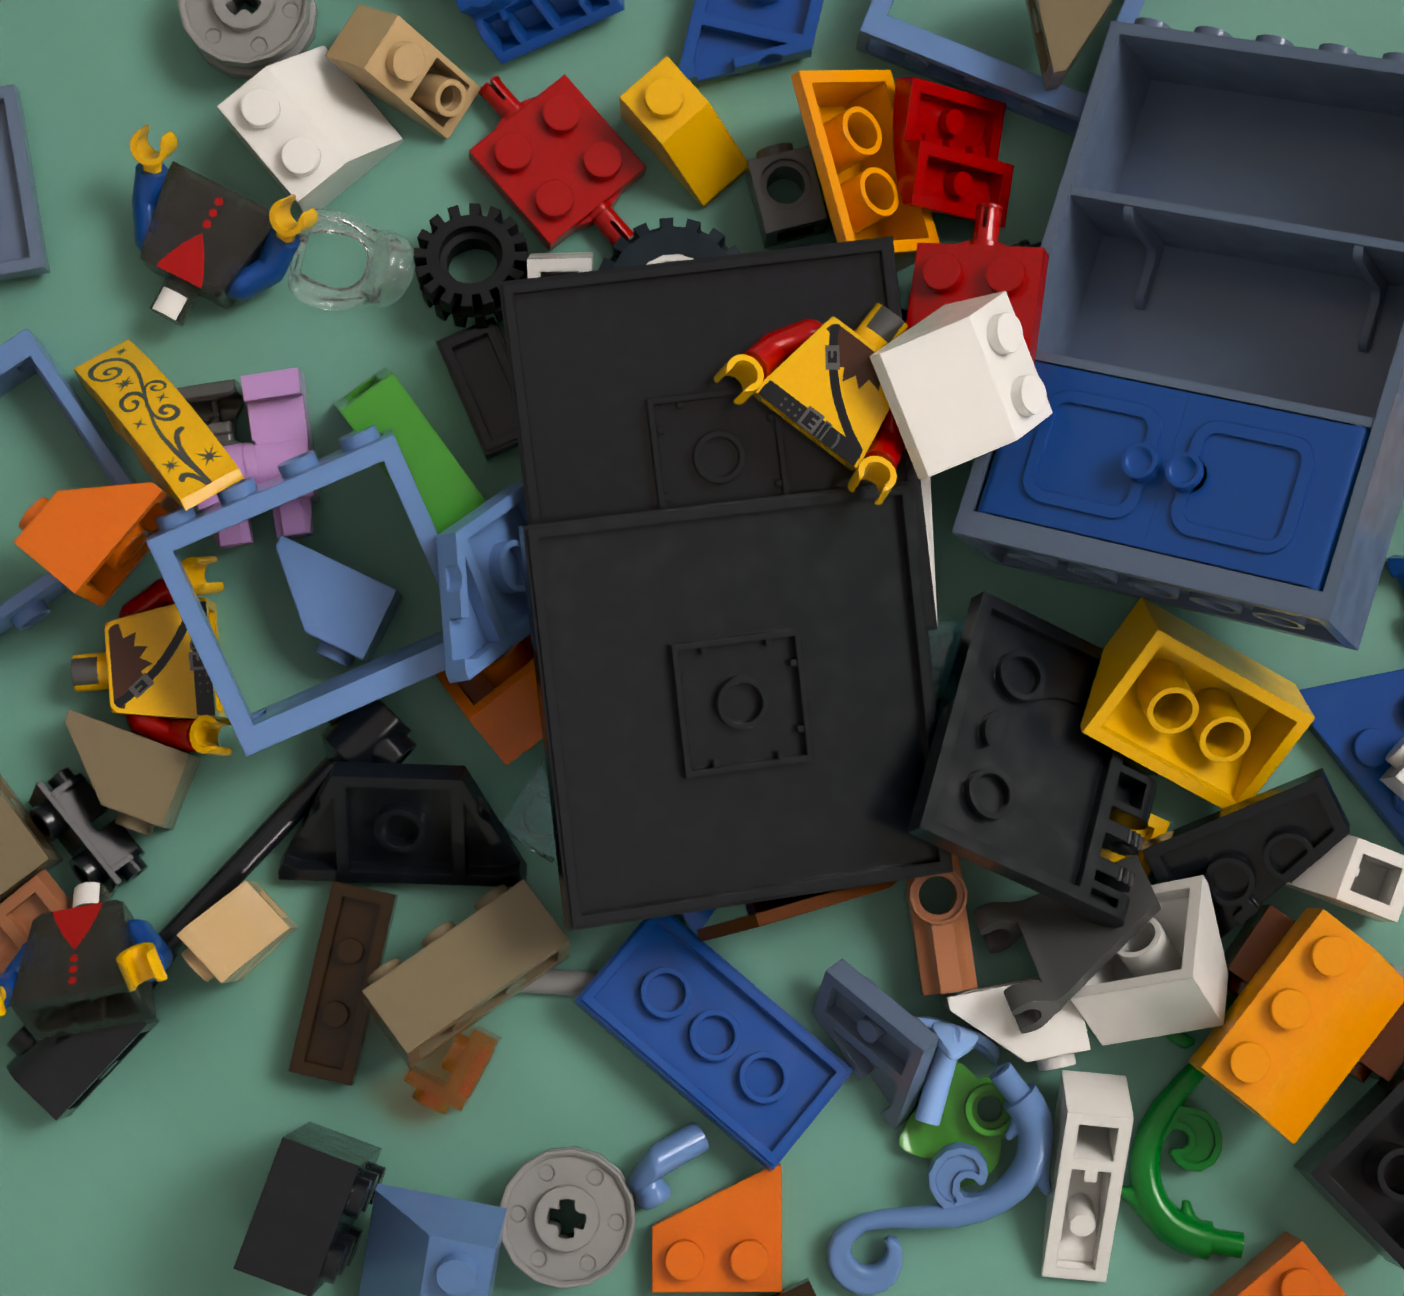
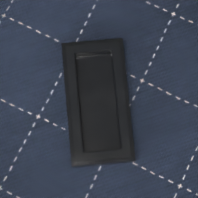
(482, 379)

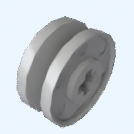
(247, 42)
(537, 1240)

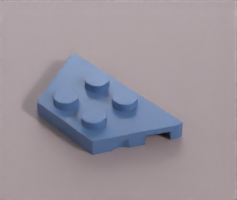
(483, 584)

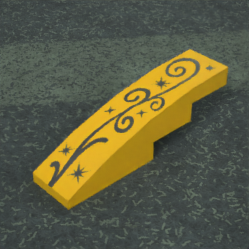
(158, 425)

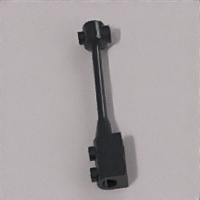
(70, 1067)

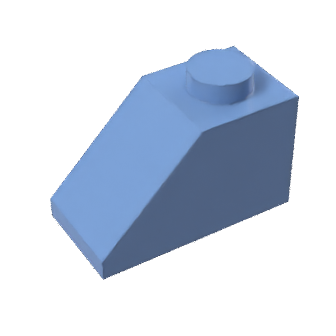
(337, 603)

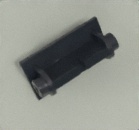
(68, 817)

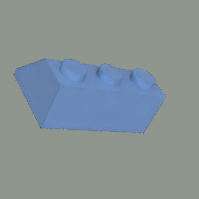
(430, 1245)

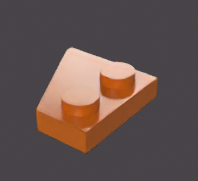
(724, 1240)

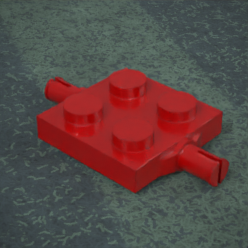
(556, 162)
(978, 269)

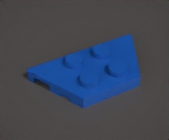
(747, 36)
(1358, 728)

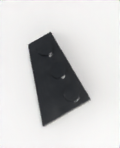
(1253, 845)

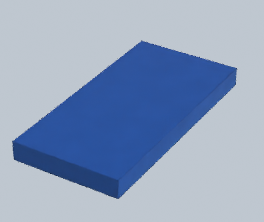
(714, 1038)

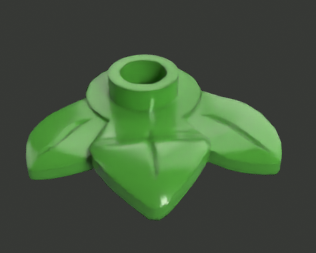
(960, 1122)

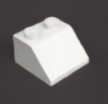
(309, 127)
(961, 383)
(1165, 976)

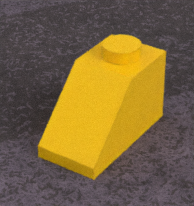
(683, 131)

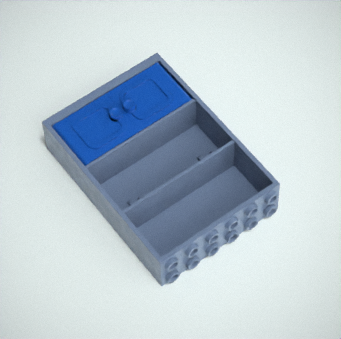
(1218, 337)

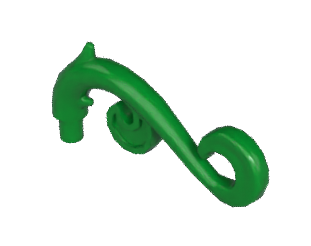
(1147, 1195)

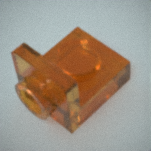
(466, 1062)

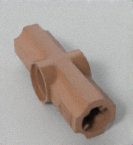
(942, 939)

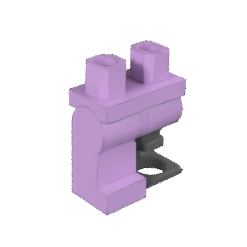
(278, 432)

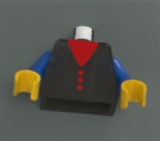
(205, 234)
(85, 967)

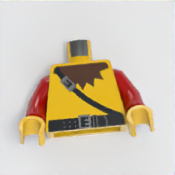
(829, 390)
(156, 670)

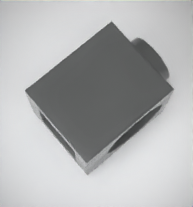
(790, 221)

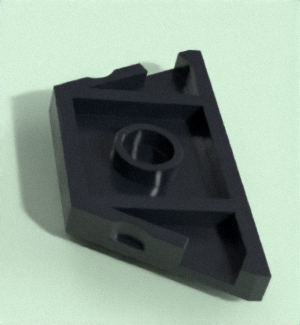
(402, 829)

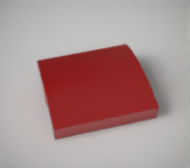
(948, 149)

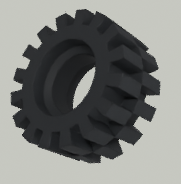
(465, 234)

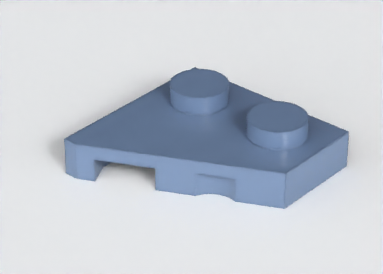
(876, 1037)

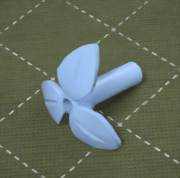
(953, 1044)

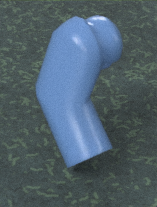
(662, 1159)

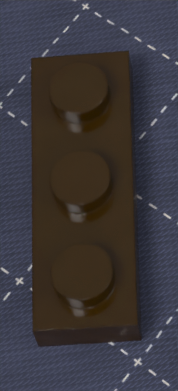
(334, 1006)

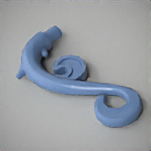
(955, 1208)

